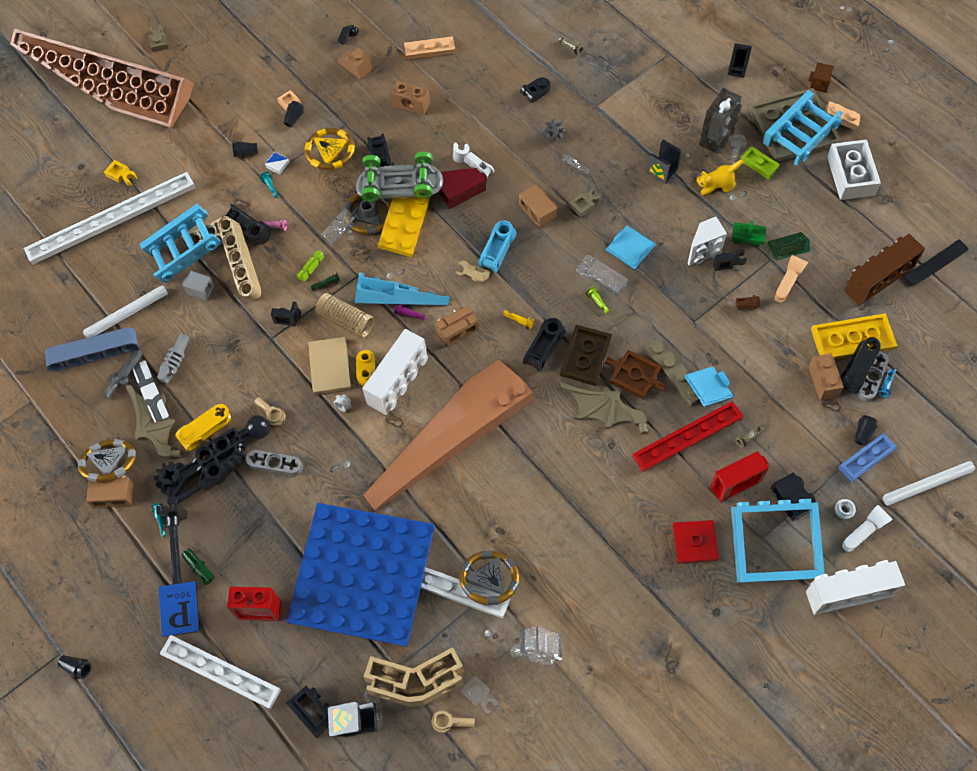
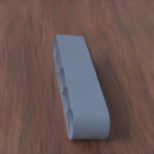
(91, 349)

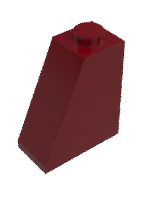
(461, 185)

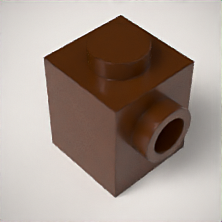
(821, 77)

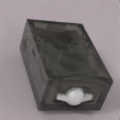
(720, 121)

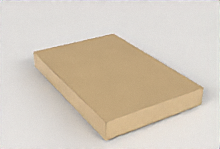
(329, 365)

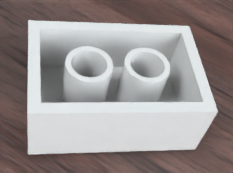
(853, 169)

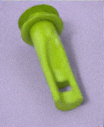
(596, 297)

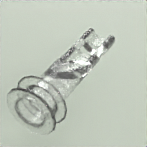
(568, 160)

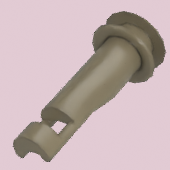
(578, 49)
(742, 441)

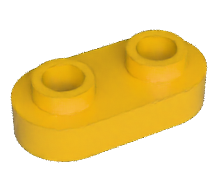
(365, 366)

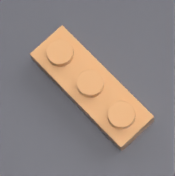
(429, 48)

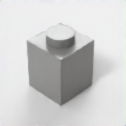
(198, 285)

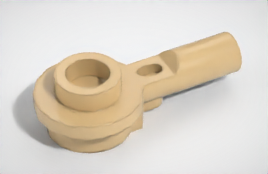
(274, 415)
(443, 721)

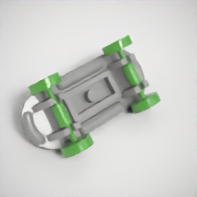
(400, 180)

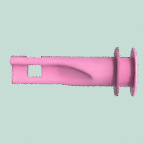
(277, 224)

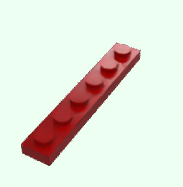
(687, 436)

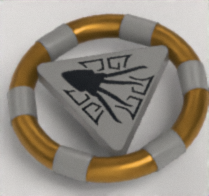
(107, 460)

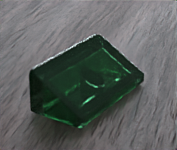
(789, 245)

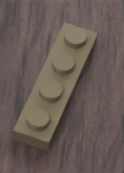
(672, 369)

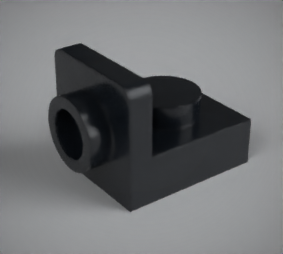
(286, 317)

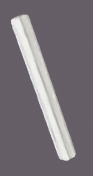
(125, 312)
(928, 483)

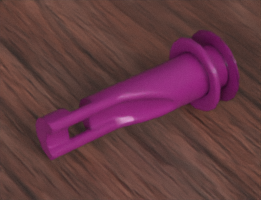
(405, 311)

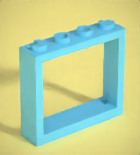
(783, 505)

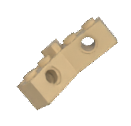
(414, 680)

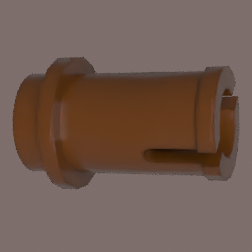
(748, 302)

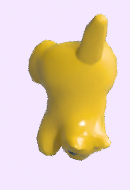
(722, 178)

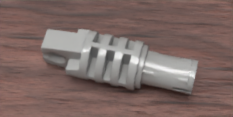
(173, 359)

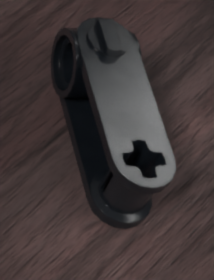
(379, 148)
(249, 225)
(544, 343)
(860, 364)

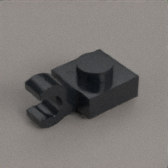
(727, 260)

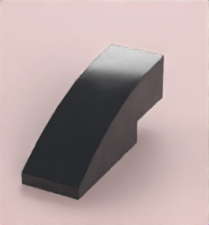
(739, 60)

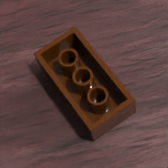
(884, 269)

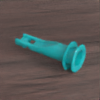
(266, 177)
(160, 520)

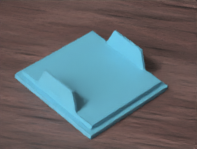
(630, 247)
(709, 385)

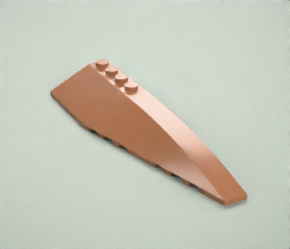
(112, 81)

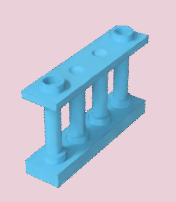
(795, 112)
(173, 230)

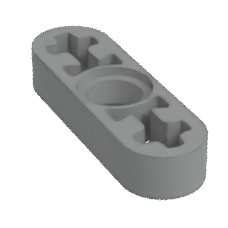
(874, 384)
(289, 460)

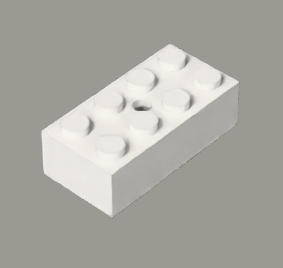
(395, 372)
(854, 587)

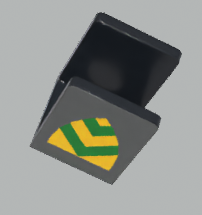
(667, 162)
(352, 719)

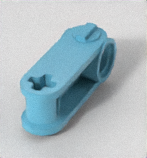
(497, 245)

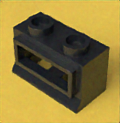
(302, 714)

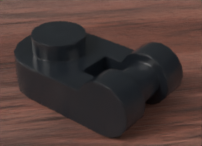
(540, 86)

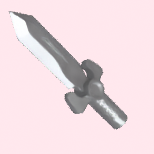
(122, 379)

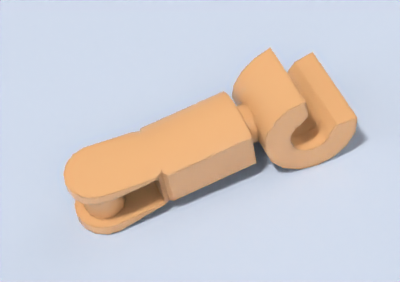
(794, 270)

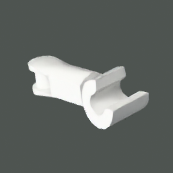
(471, 159)
(874, 521)

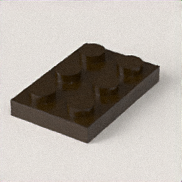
(585, 355)

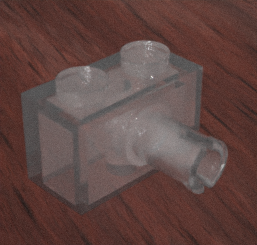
(539, 646)

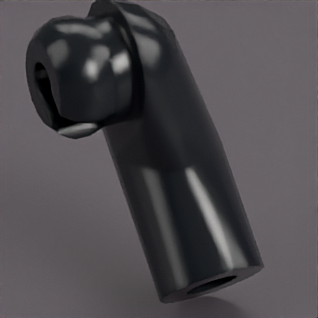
(346, 32)

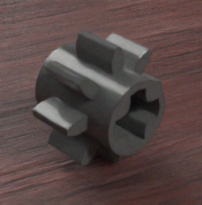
(556, 126)

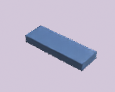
(867, 457)

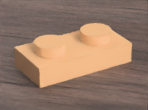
(849, 118)

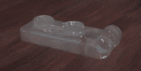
(602, 275)

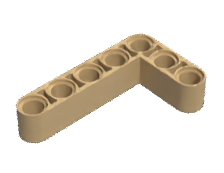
(233, 252)

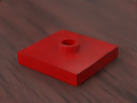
(695, 541)

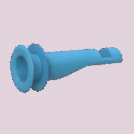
(884, 391)

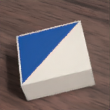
(277, 163)

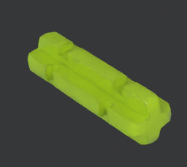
(310, 265)

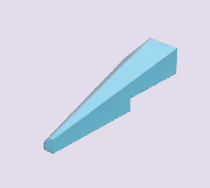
(386, 292)

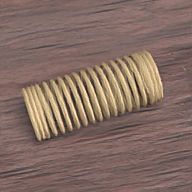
(362, 323)

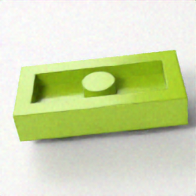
(760, 162)

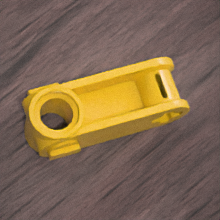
(203, 427)

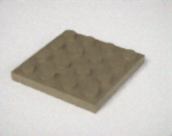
(769, 111)

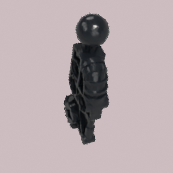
(222, 460)

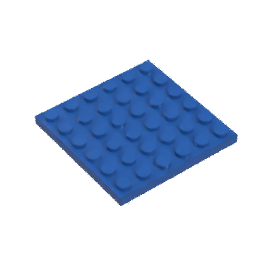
(361, 574)

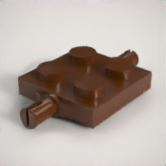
(635, 374)

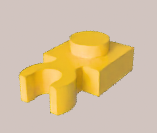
(119, 172)

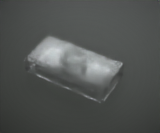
(338, 226)

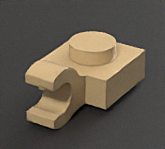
(475, 272)

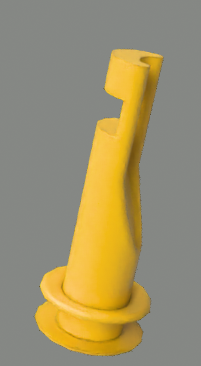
(521, 320)

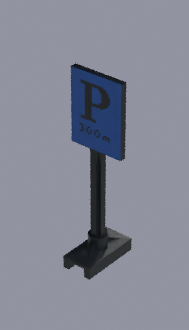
(177, 601)

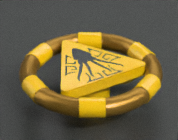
(329, 148)

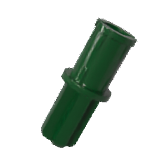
(198, 566)

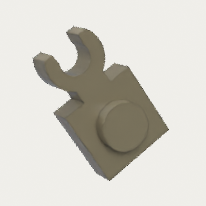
(158, 39)
(584, 203)

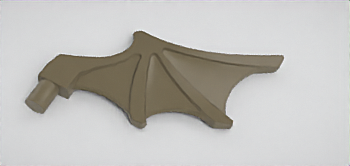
(605, 407)
(154, 431)

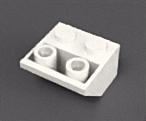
(707, 241)

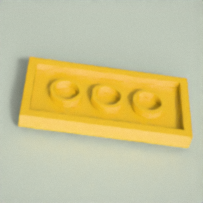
(403, 225)
(844, 336)

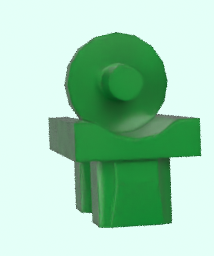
(749, 233)

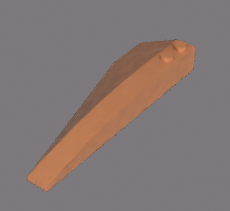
(469, 415)

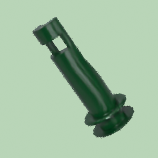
(329, 280)

